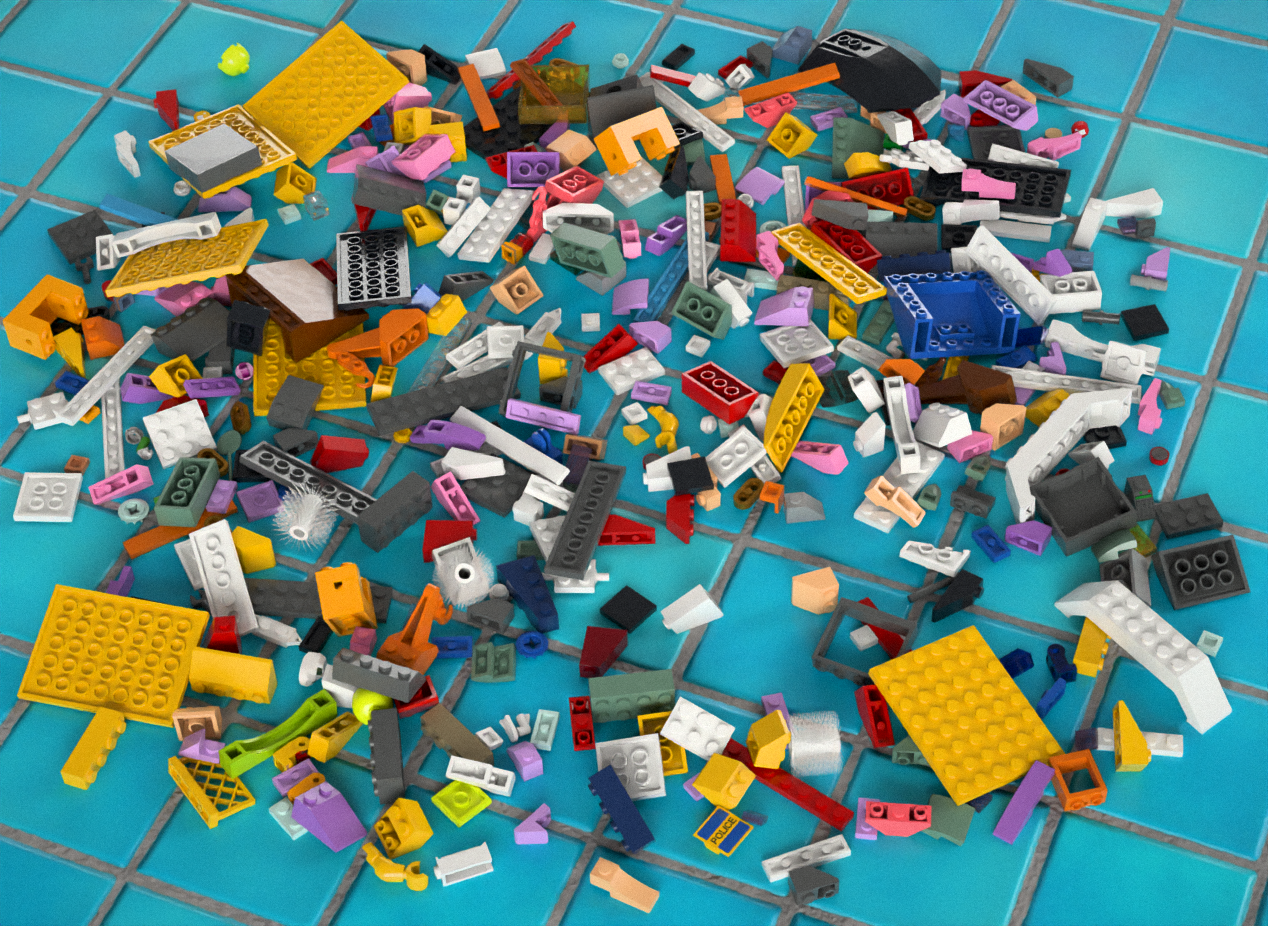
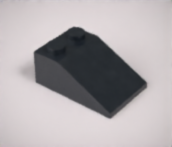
(247, 327)

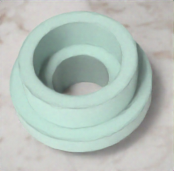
(620, 60)

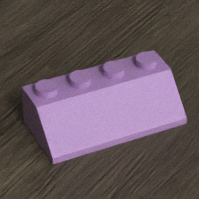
(1003, 105)

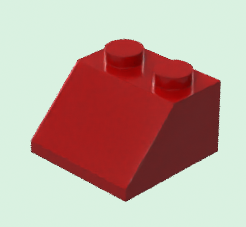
(424, 699)

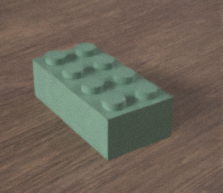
(587, 250)
(187, 492)
(631, 695)

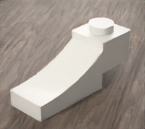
(125, 150)
(970, 210)
(481, 775)

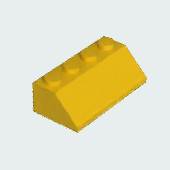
(232, 675)

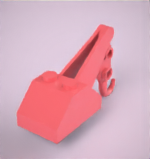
(568, 187)

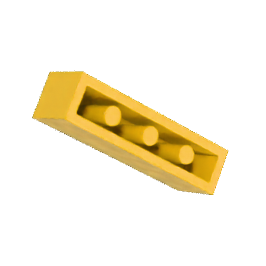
(1090, 649)
(93, 748)

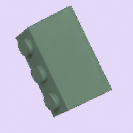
(703, 311)

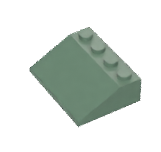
(853, 137)

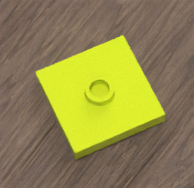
(461, 801)

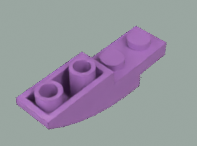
(448, 434)

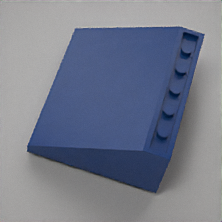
(952, 314)

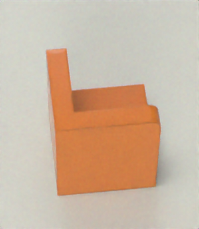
(774, 494)

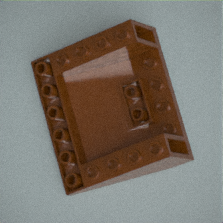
(298, 302)

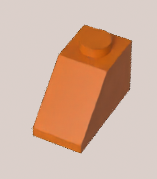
(902, 367)

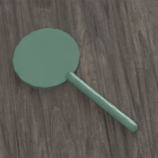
(228, 444)

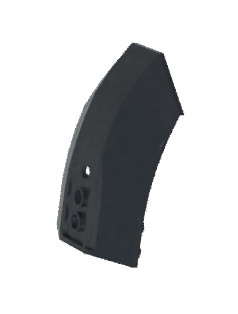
(877, 70)

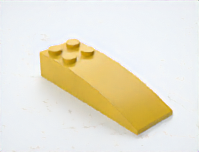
(790, 412)

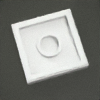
(502, 340)

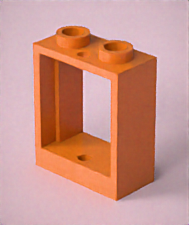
(1074, 762)

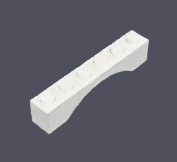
(193, 227)
(1077, 344)
(903, 436)

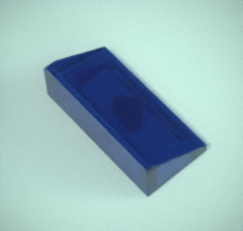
(1031, 336)
(1017, 662)

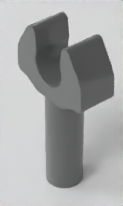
(85, 268)
(202, 603)

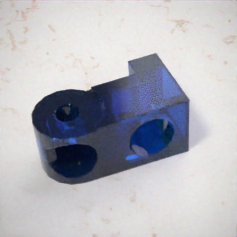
(1059, 665)

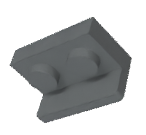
(972, 501)

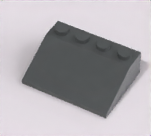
(618, 107)
(386, 190)
(901, 238)
(193, 331)
(1201, 572)

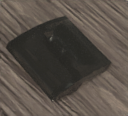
(837, 389)

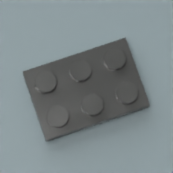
(1188, 516)

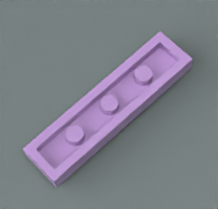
(543, 416)

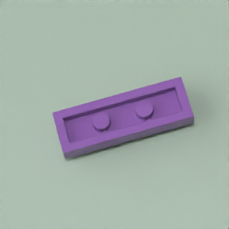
(211, 387)

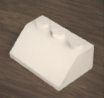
(1073, 291)
(941, 425)

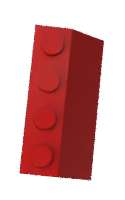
(887, 186)
(737, 232)
(848, 243)
(718, 391)

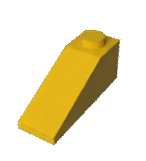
(864, 165)
(71, 350)
(383, 383)
(332, 737)

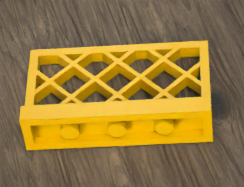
(196, 791)

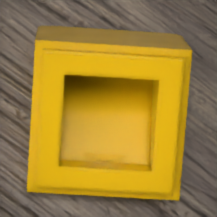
(635, 434)

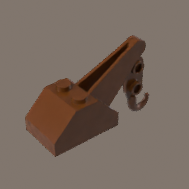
(974, 386)

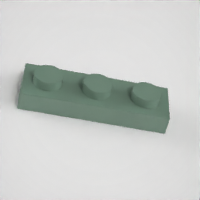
(879, 325)

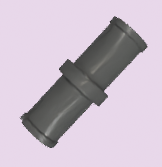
(1101, 317)

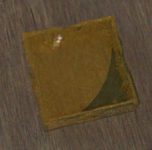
(570, 87)

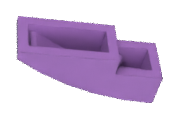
(666, 235)

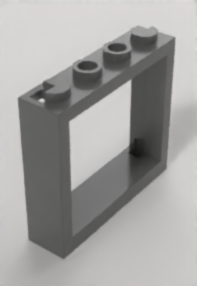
(515, 369)
(870, 616)

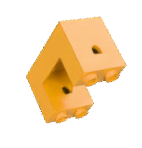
(618, 145)
(31, 319)
(345, 599)

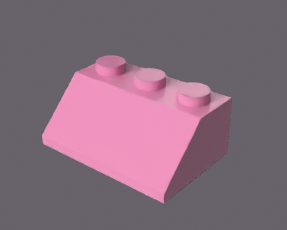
(424, 156)

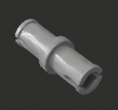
(1148, 283)

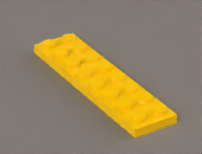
(829, 263)

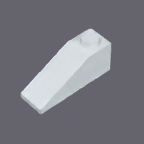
(897, 127)
(1139, 204)
(1090, 224)
(471, 465)

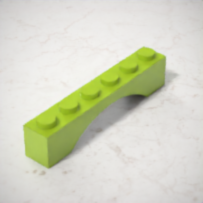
(245, 754)

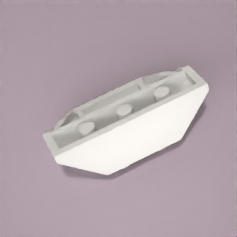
(579, 214)

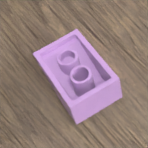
(787, 308)

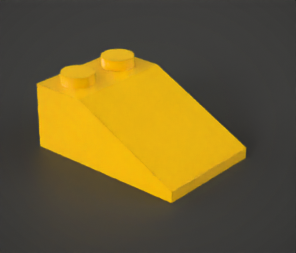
(1129, 743)
(672, 754)

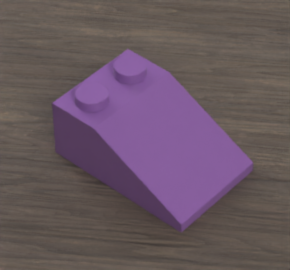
(328, 817)

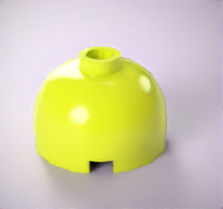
(235, 60)
(366, 701)

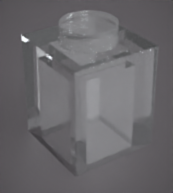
(316, 205)

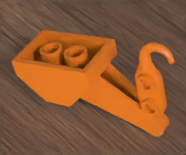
(393, 340)
(411, 646)

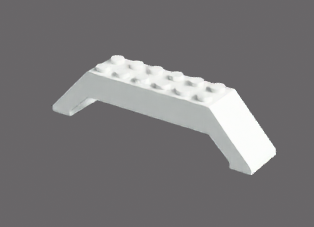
(1056, 439)
(1155, 646)

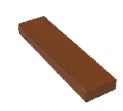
(534, 83)

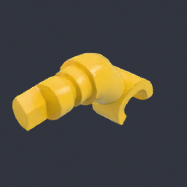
(669, 426)
(394, 872)

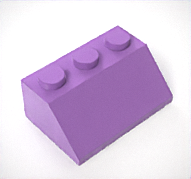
(531, 168)

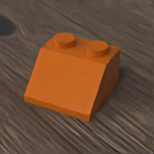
(102, 337)

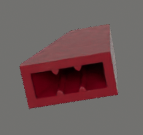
(601, 650)

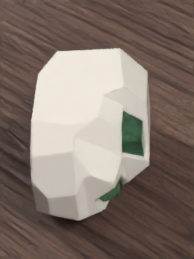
(312, 668)

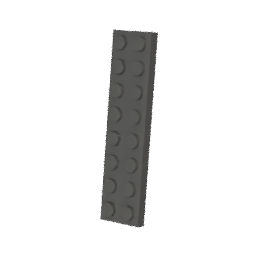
(438, 401)
(290, 470)
(585, 520)
(302, 599)

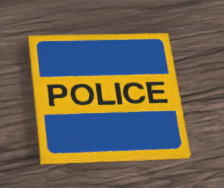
(723, 831)

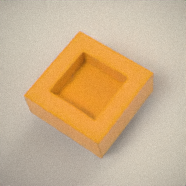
(92, 413)

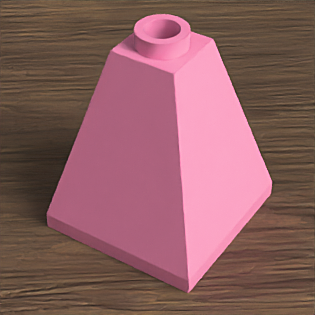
(408, 97)

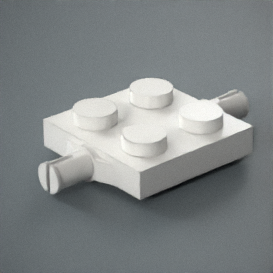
(904, 159)
(1123, 363)
(43, 410)
(570, 585)

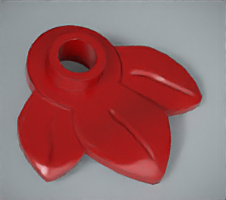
(982, 119)

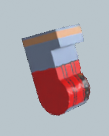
(122, 302)

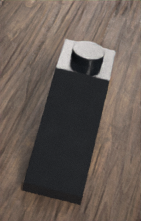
(439, 66)
(675, 175)
(959, 595)

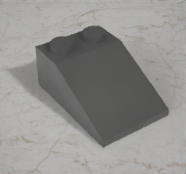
(294, 404)

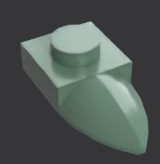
(1171, 396)
(978, 468)
(930, 497)

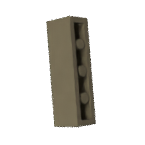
(821, 290)
(453, 736)

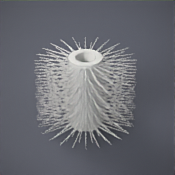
(305, 516)
(470, 571)
(810, 742)

